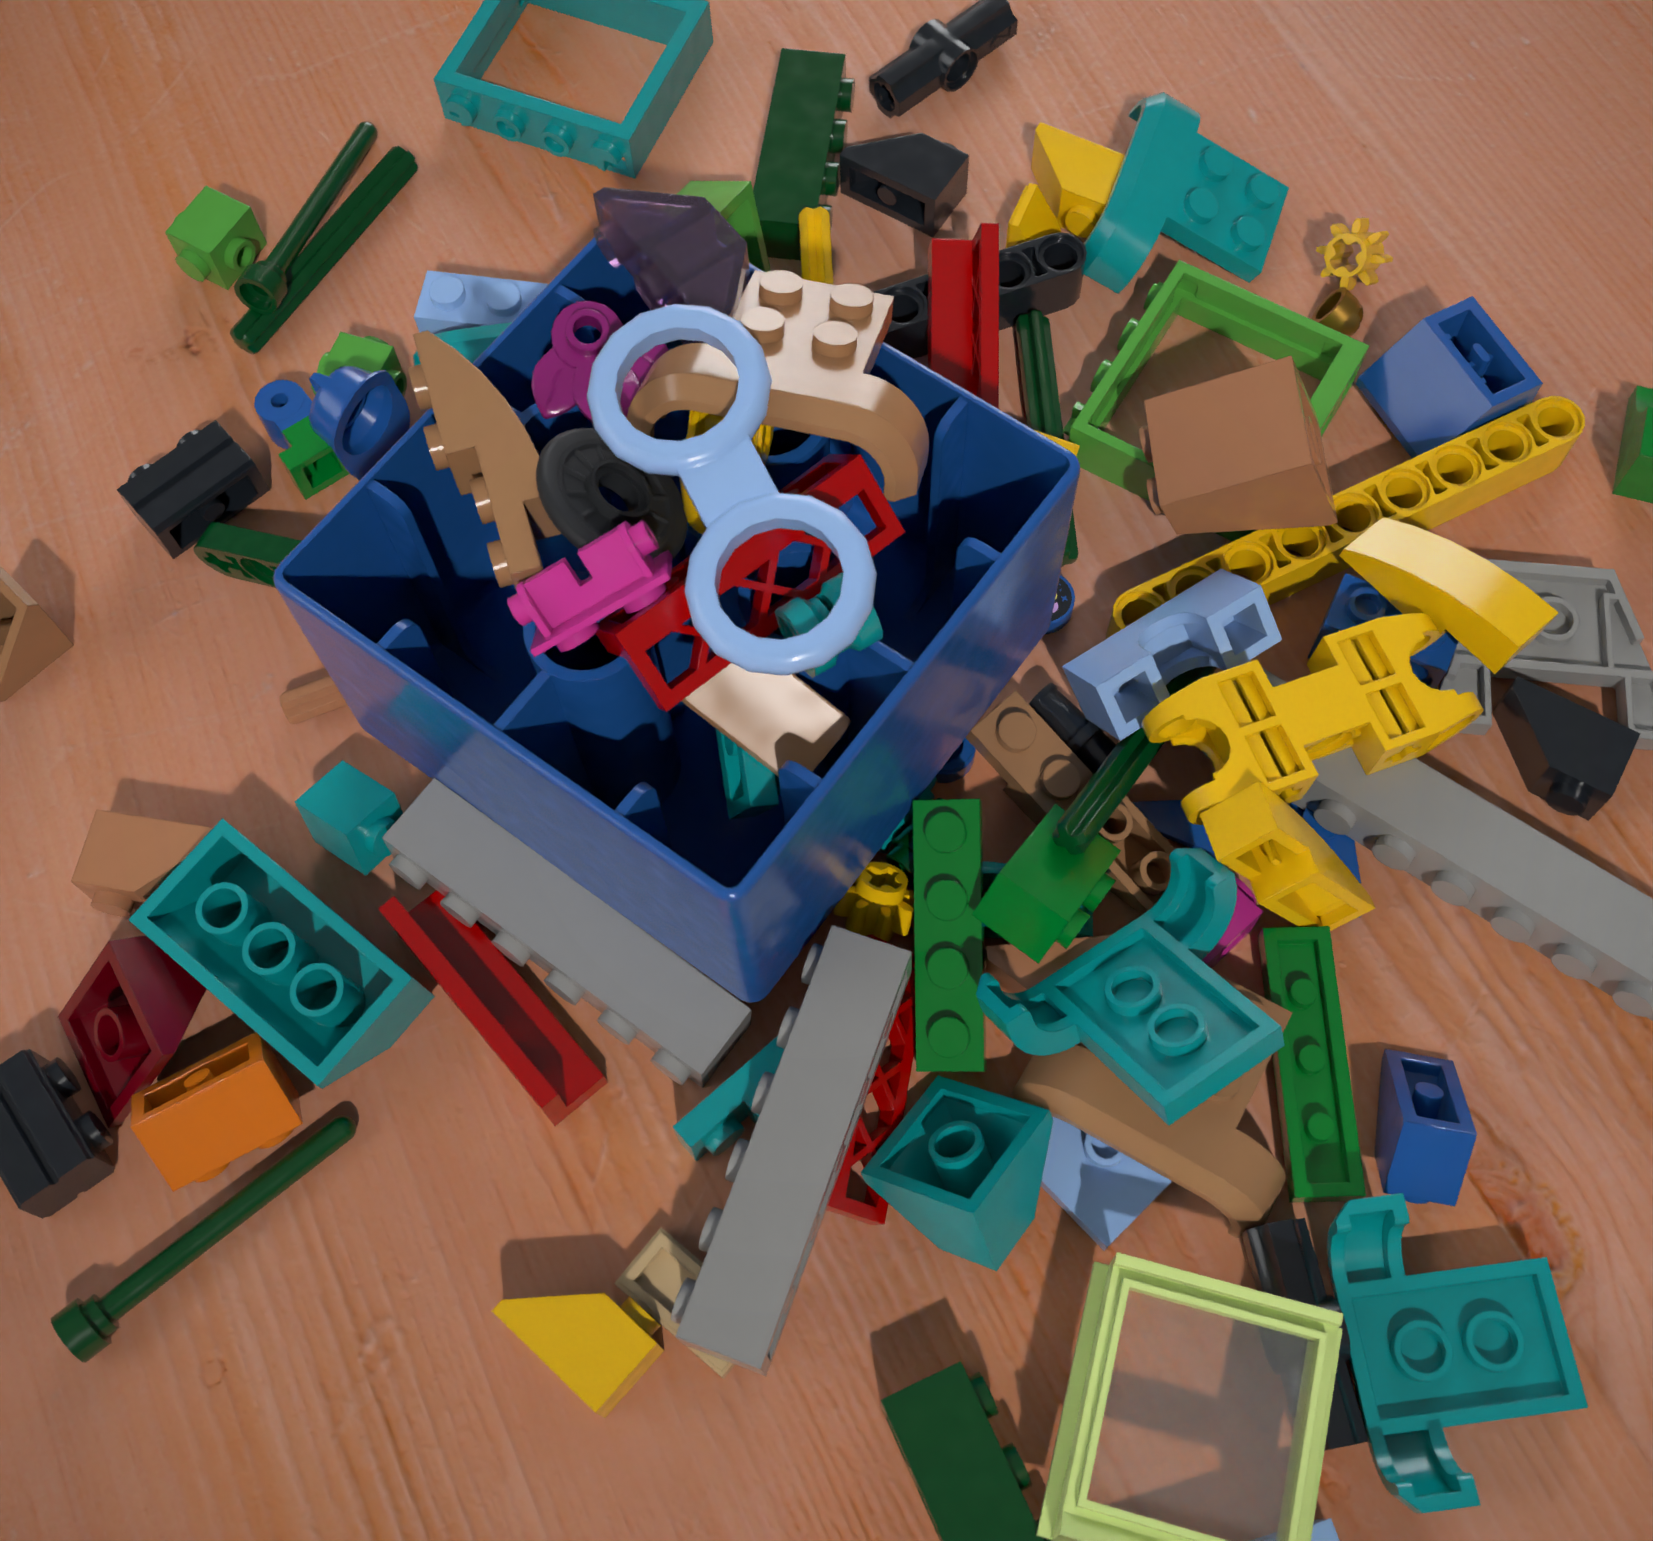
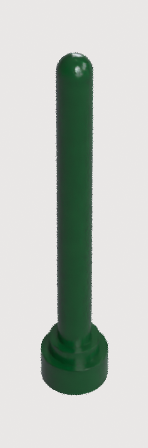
(264, 283)
(88, 1324)

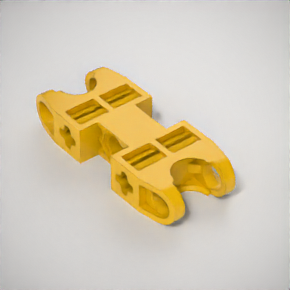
(1354, 698)

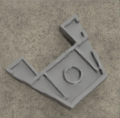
(1586, 643)

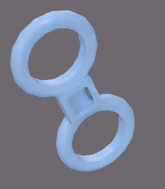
(731, 489)

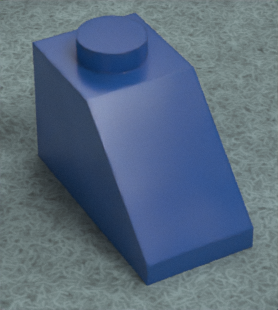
(1422, 1128)

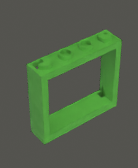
(1229, 312)

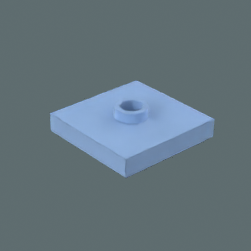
(1097, 1183)

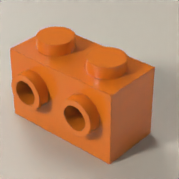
(216, 1112)

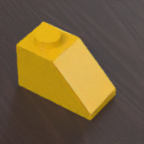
(1074, 177)
(586, 1342)

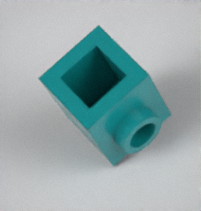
(350, 816)

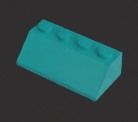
(280, 957)

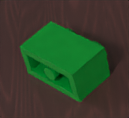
(1042, 890)

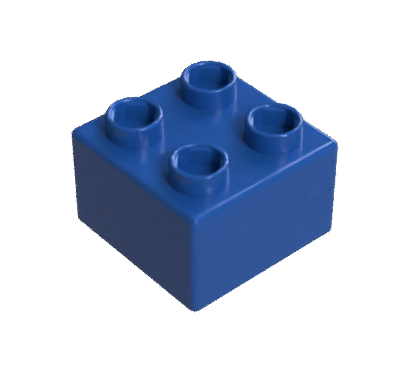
(572, 742)

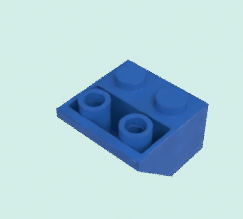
(1448, 378)

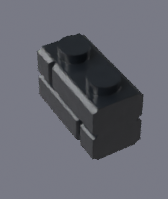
(192, 486)
(45, 1139)

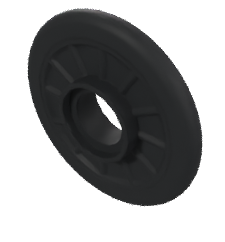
(569, 484)

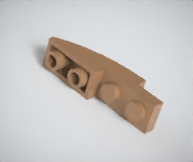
(486, 452)
(1048, 773)

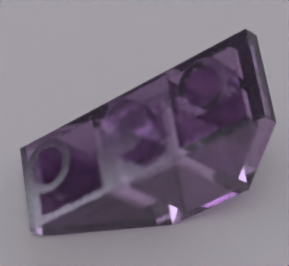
(673, 248)

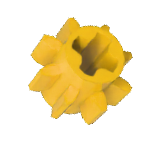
(1367, 260)
(878, 902)

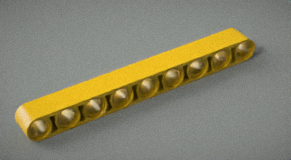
(1476, 464)

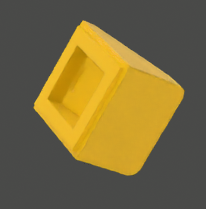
(1031, 218)

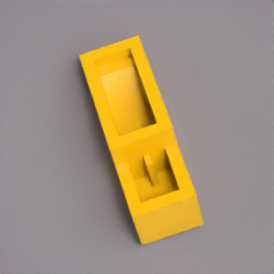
(1454, 586)
(1284, 860)

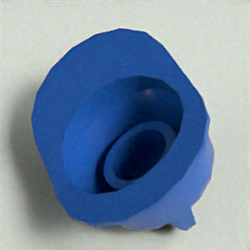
(358, 415)

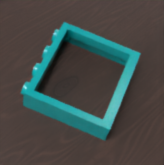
(562, 130)

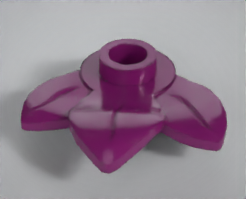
(565, 370)

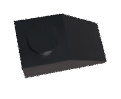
(907, 179)
(1563, 748)

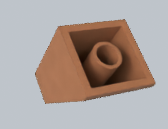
(1238, 454)

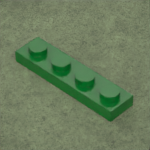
(948, 936)
(1312, 1067)

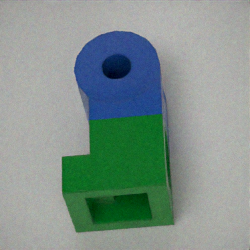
(307, 458)

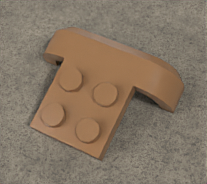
(820, 362)
(1196, 1151)

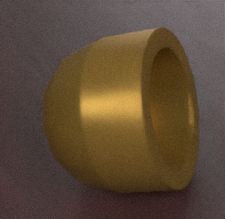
(1340, 312)

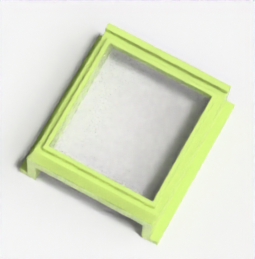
(1191, 1411)

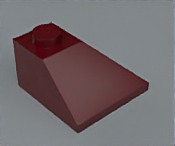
(128, 1020)

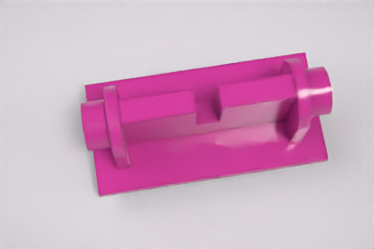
(620, 577)

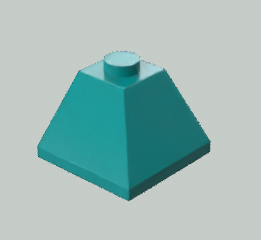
(965, 1169)

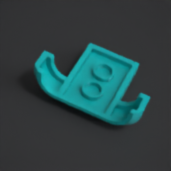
(1188, 191)
(1150, 999)
(1442, 1350)

